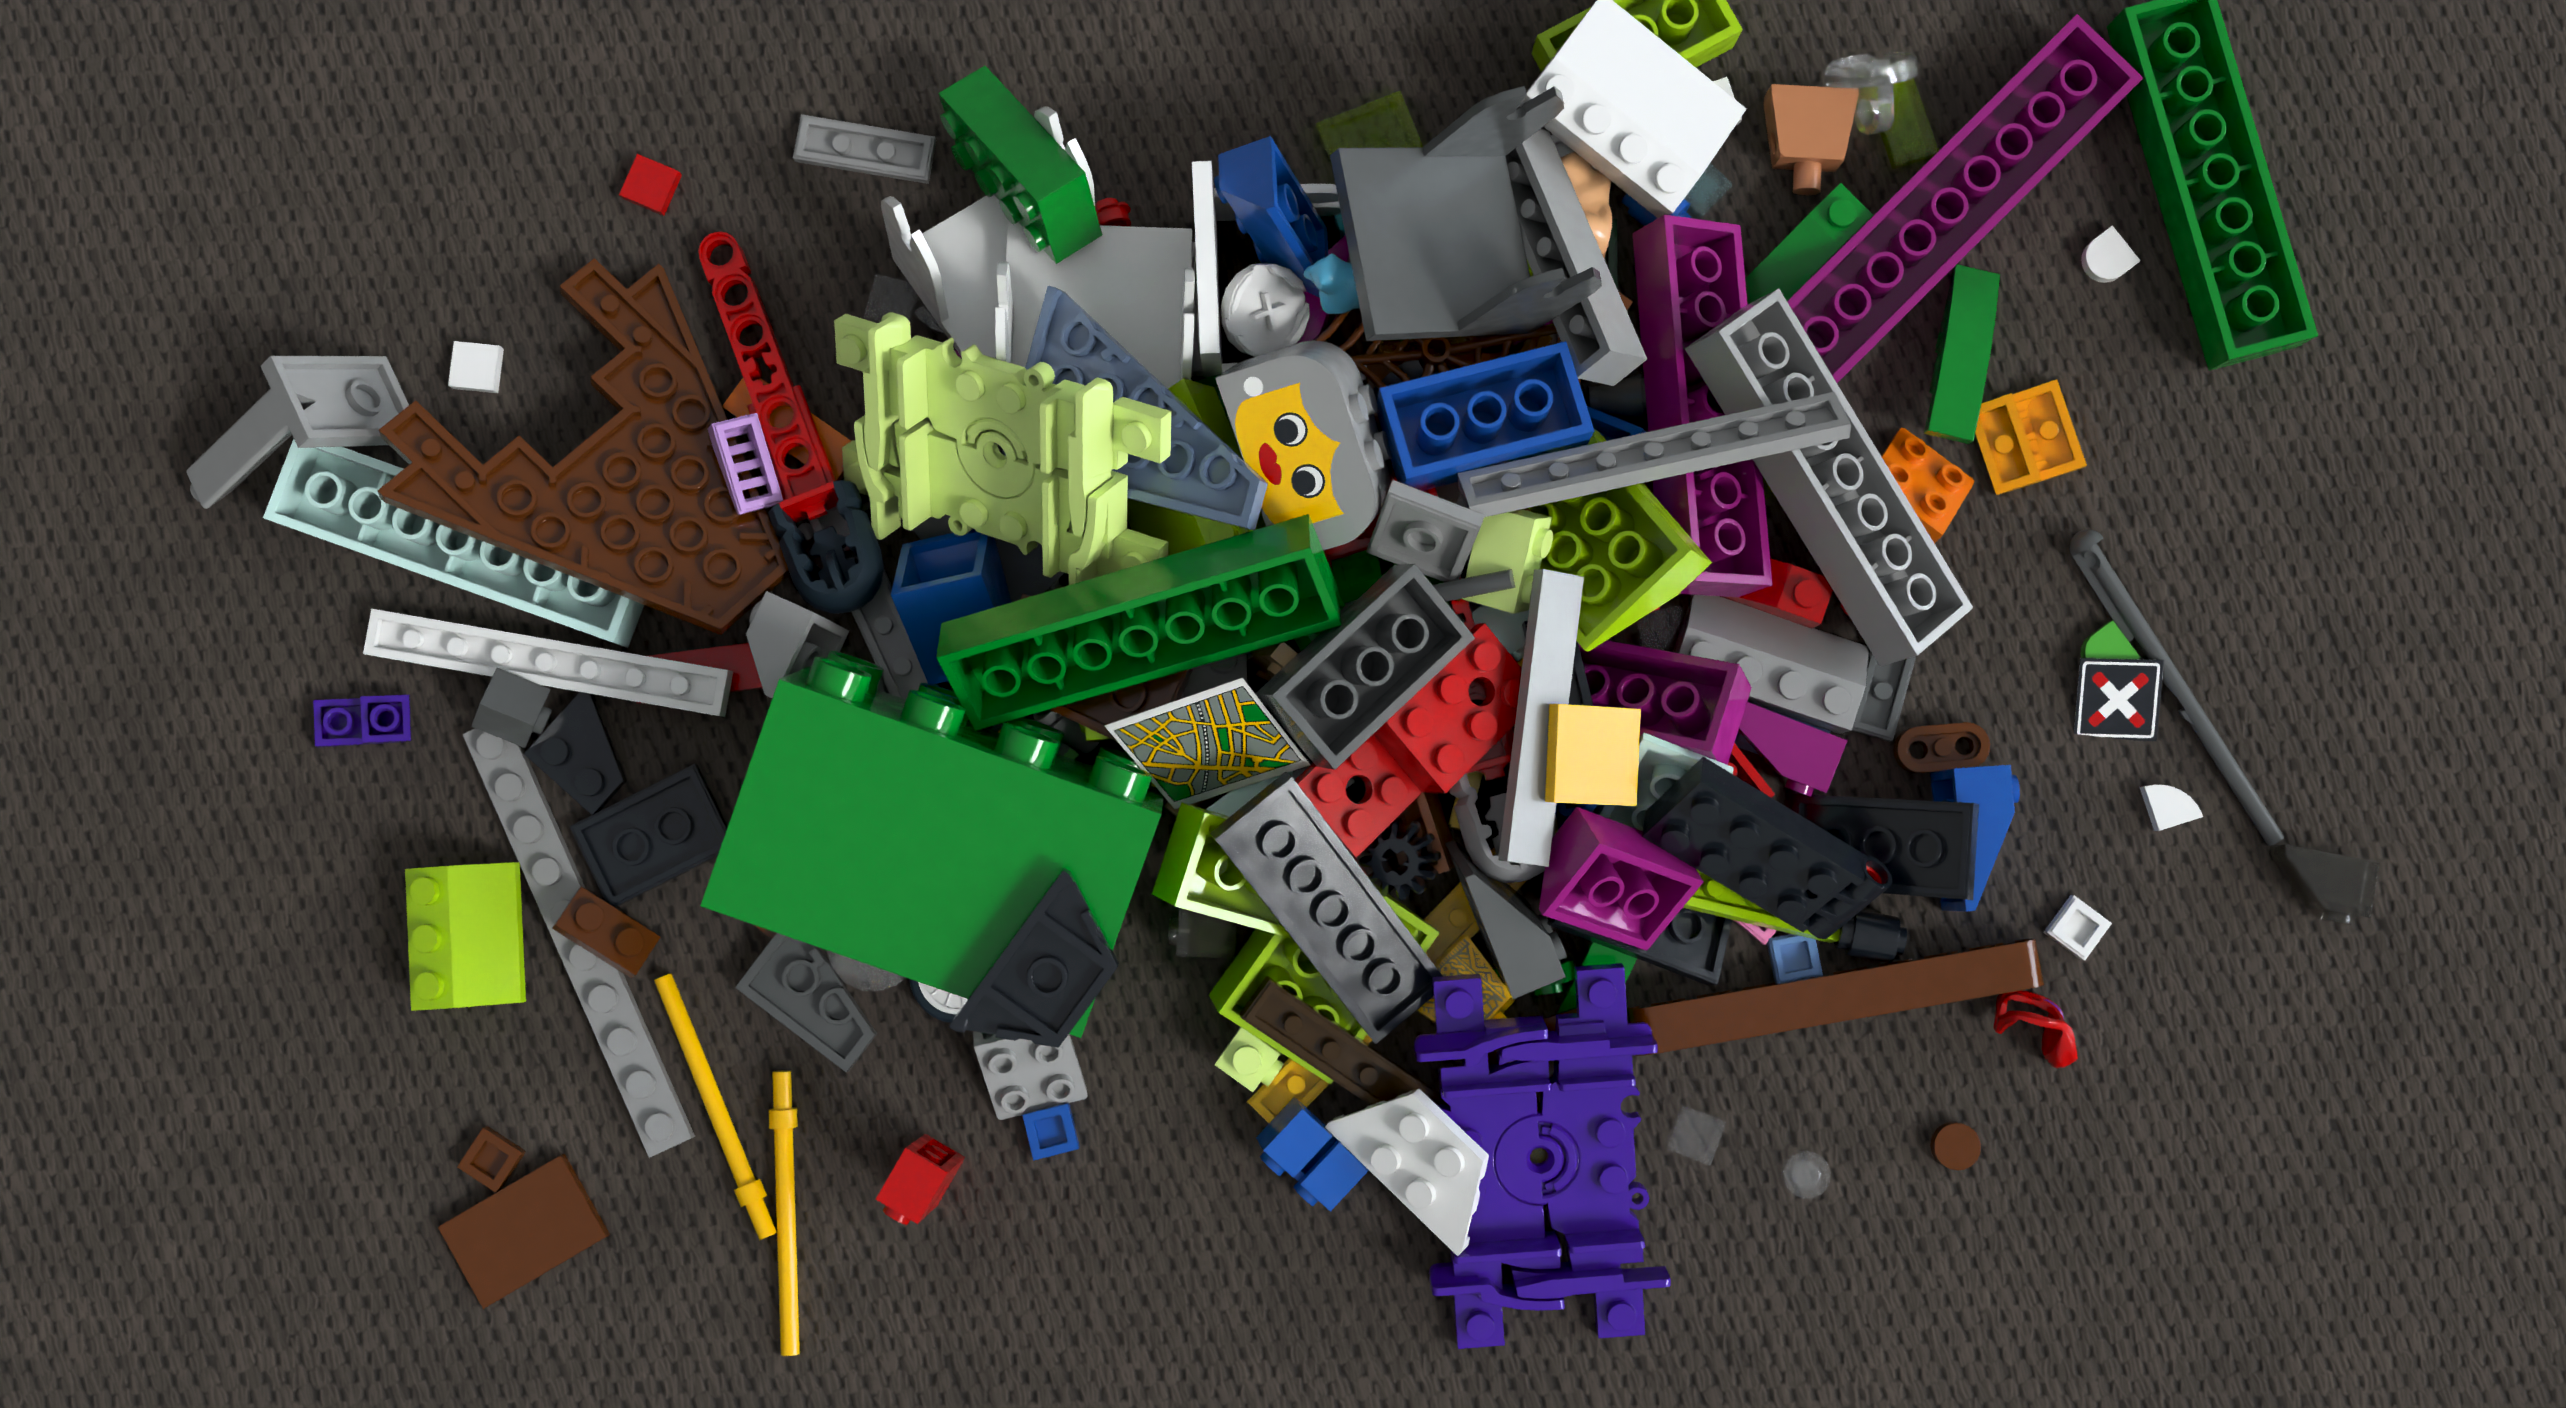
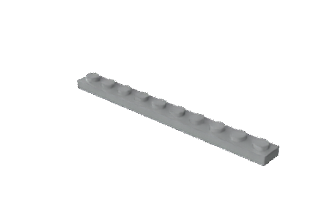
(597, 984)

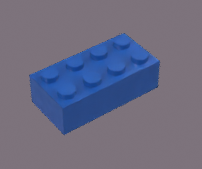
(1484, 416)

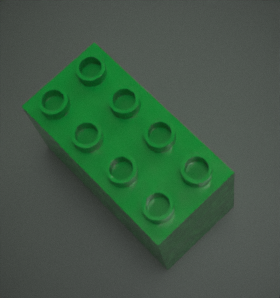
(915, 835)

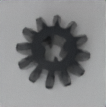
(1410, 873)

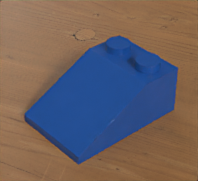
(1996, 793)

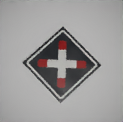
(2119, 698)

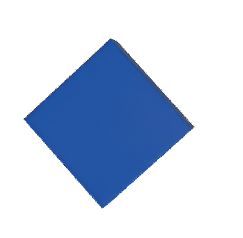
(1051, 1131)

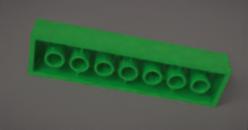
(2212, 181)
(1140, 623)

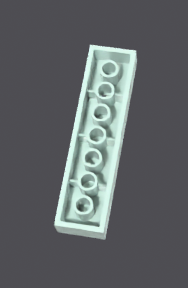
(337, 500)

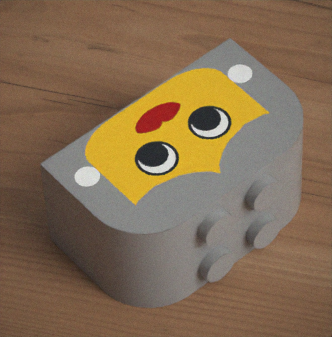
(1311, 437)

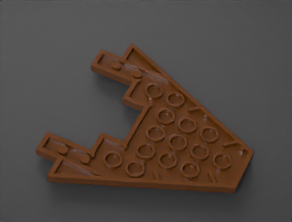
(636, 500)

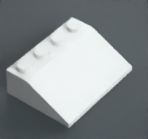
(1636, 108)

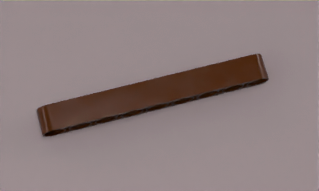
(1842, 996)

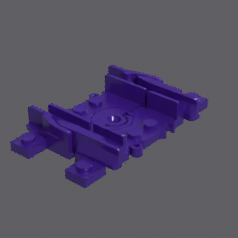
(1586, 1165)

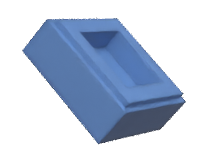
(1793, 958)

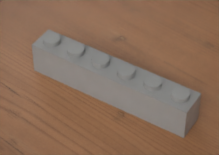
(1559, 236)

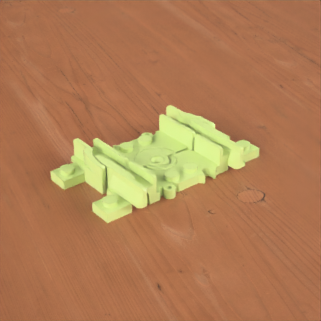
(936, 439)

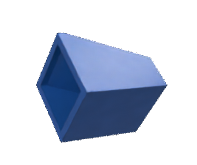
(942, 582)

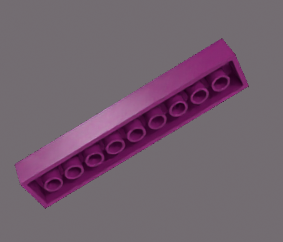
(1961, 194)

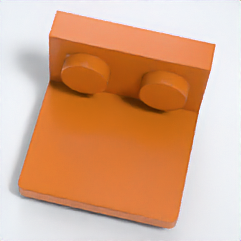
(1927, 480)

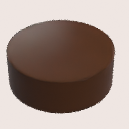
(1955, 1146)

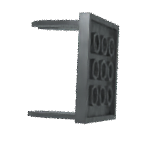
(1441, 231)

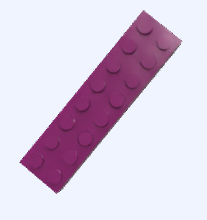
(1686, 286)

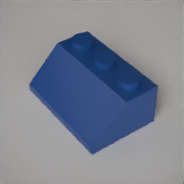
(1272, 207)

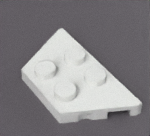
(1420, 1160)

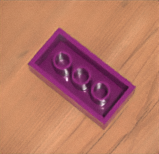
(1679, 695)

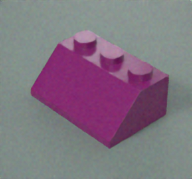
(1614, 880)

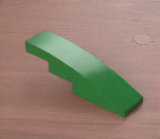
(1963, 354)

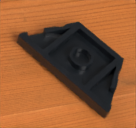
(1044, 972)

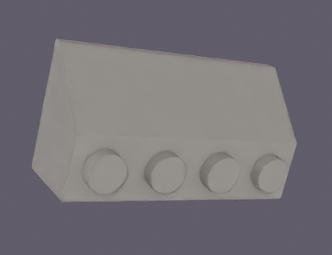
(1787, 664)

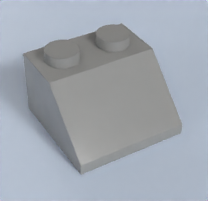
(788, 639)

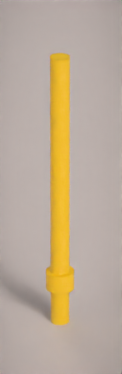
(783, 1120)
(749, 1190)

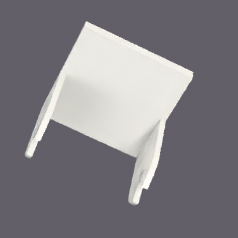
(1207, 211)
(959, 258)
(1127, 280)

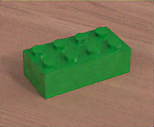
(1019, 165)

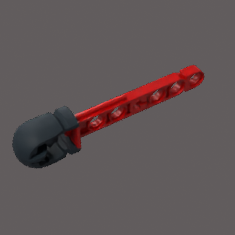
(811, 489)

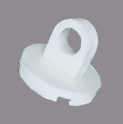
(1264, 309)

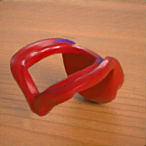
(2058, 1037)

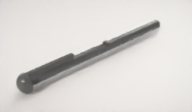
(2132, 624)

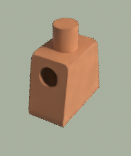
(1808, 131)

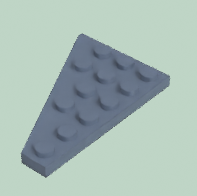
(1202, 470)

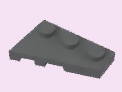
(809, 998)

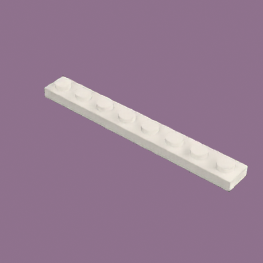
(549, 662)

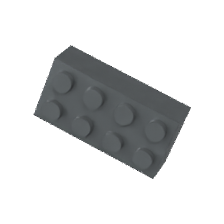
(1366, 667)

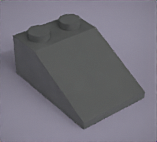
(1516, 938)

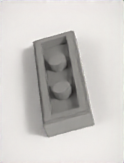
(864, 149)

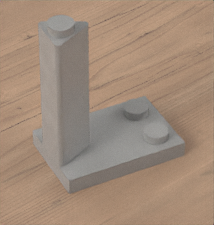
(315, 401)

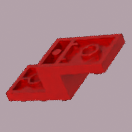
(1422, 745)

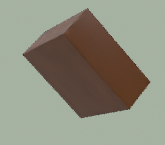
(491, 1159)

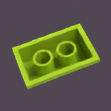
(465, 936)

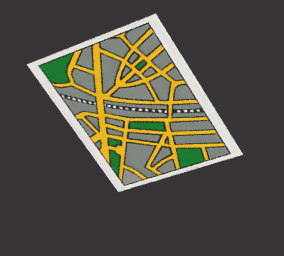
(1208, 743)

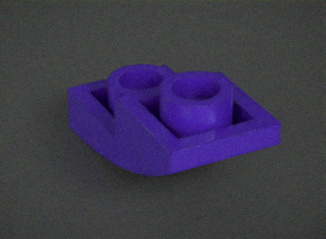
(362, 720)

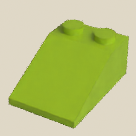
(1204, 879)

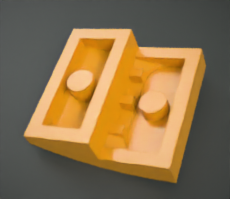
(2028, 438)

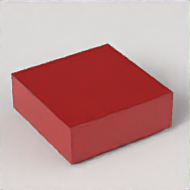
(650, 184)

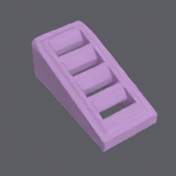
(749, 425)

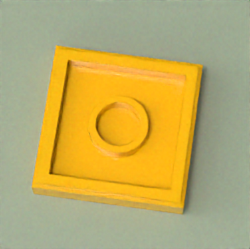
(1592, 755)

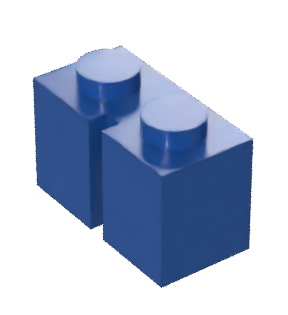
(1310, 1154)

